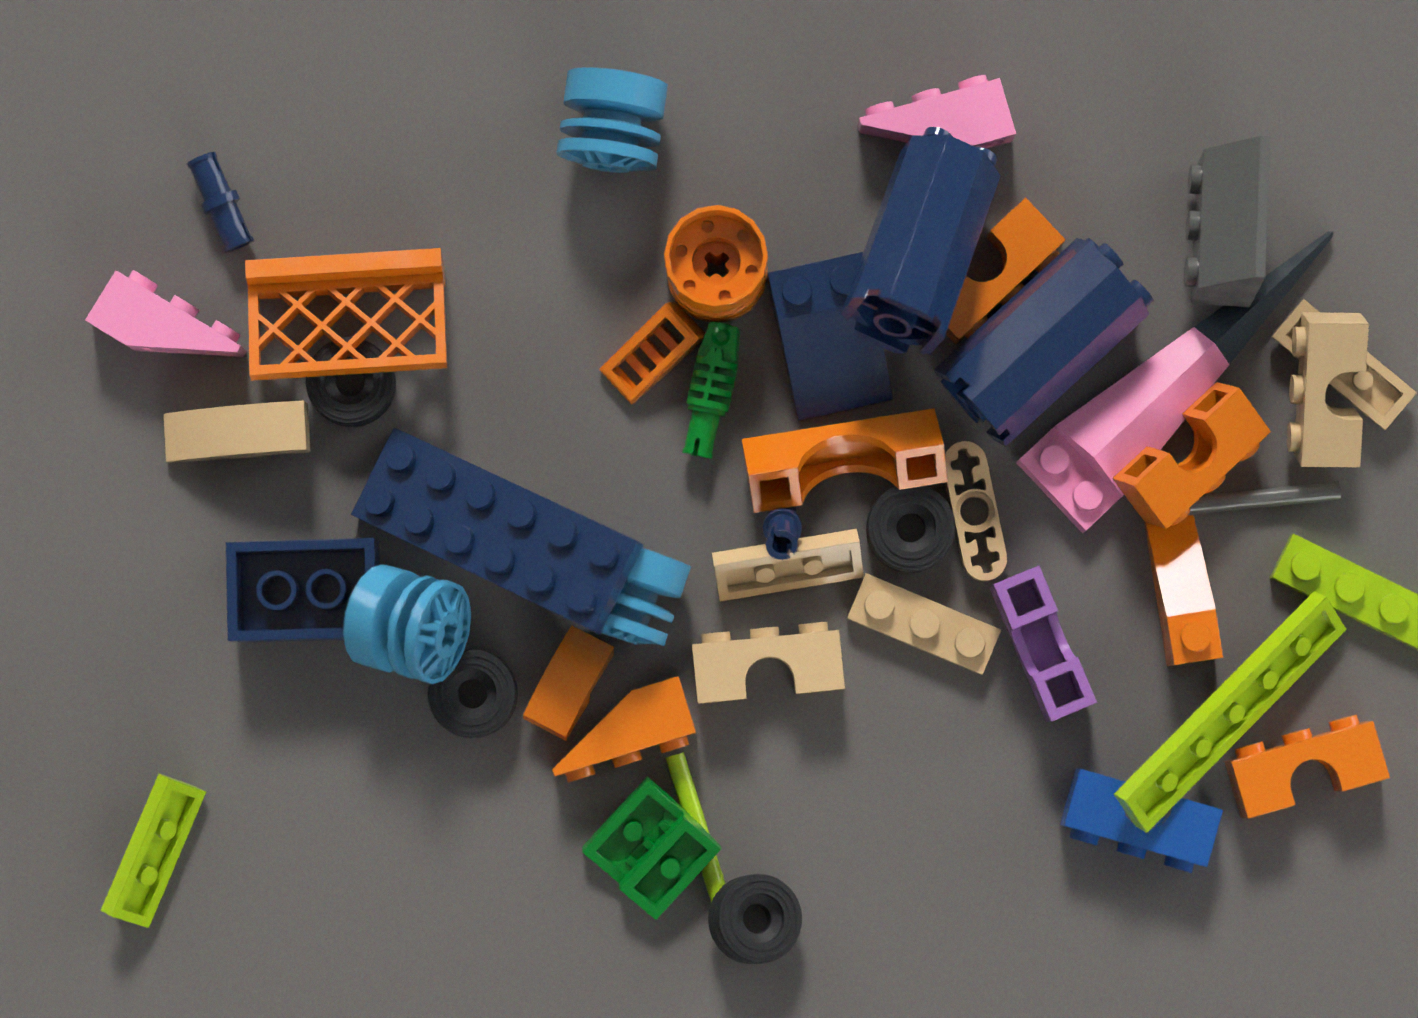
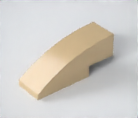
(237, 431)

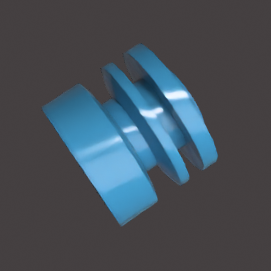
(611, 129)
(636, 604)
(407, 623)

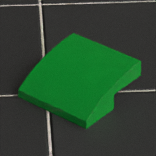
(651, 848)

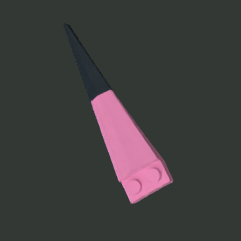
(1146, 406)

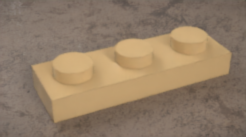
(1374, 392)
(817, 562)
(924, 624)

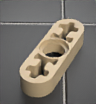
(992, 545)

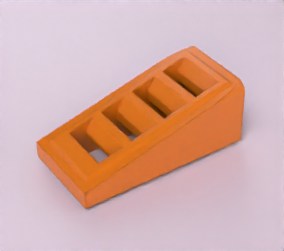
(655, 325)

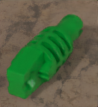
(711, 387)

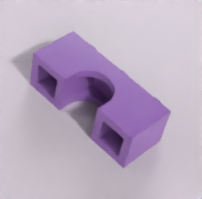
(1041, 644)

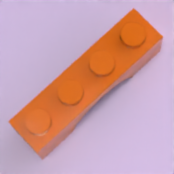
(896, 447)

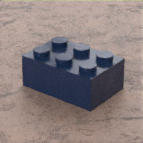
(293, 587)

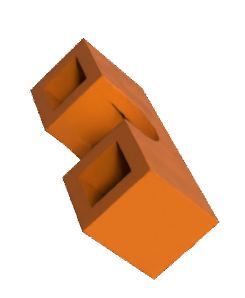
(1026, 246)
(1224, 434)
(1347, 752)

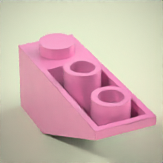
(971, 114)
(150, 324)

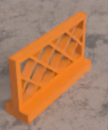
(354, 276)

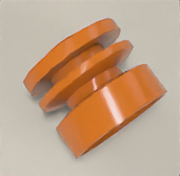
(716, 236)

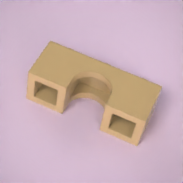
(1326, 347)
(811, 656)

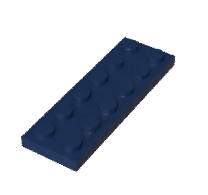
(497, 530)

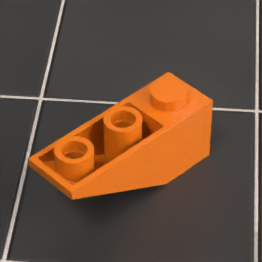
(637, 722)

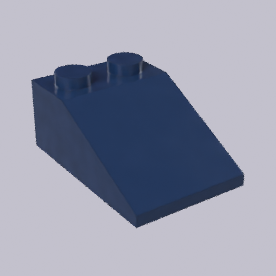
(823, 355)

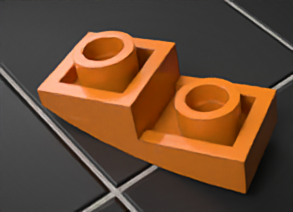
(568, 682)

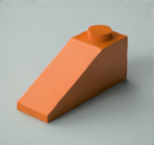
(1183, 594)

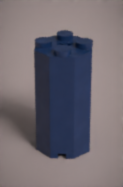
(922, 242)
(1044, 339)

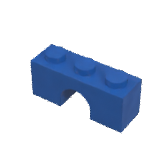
(1182, 834)

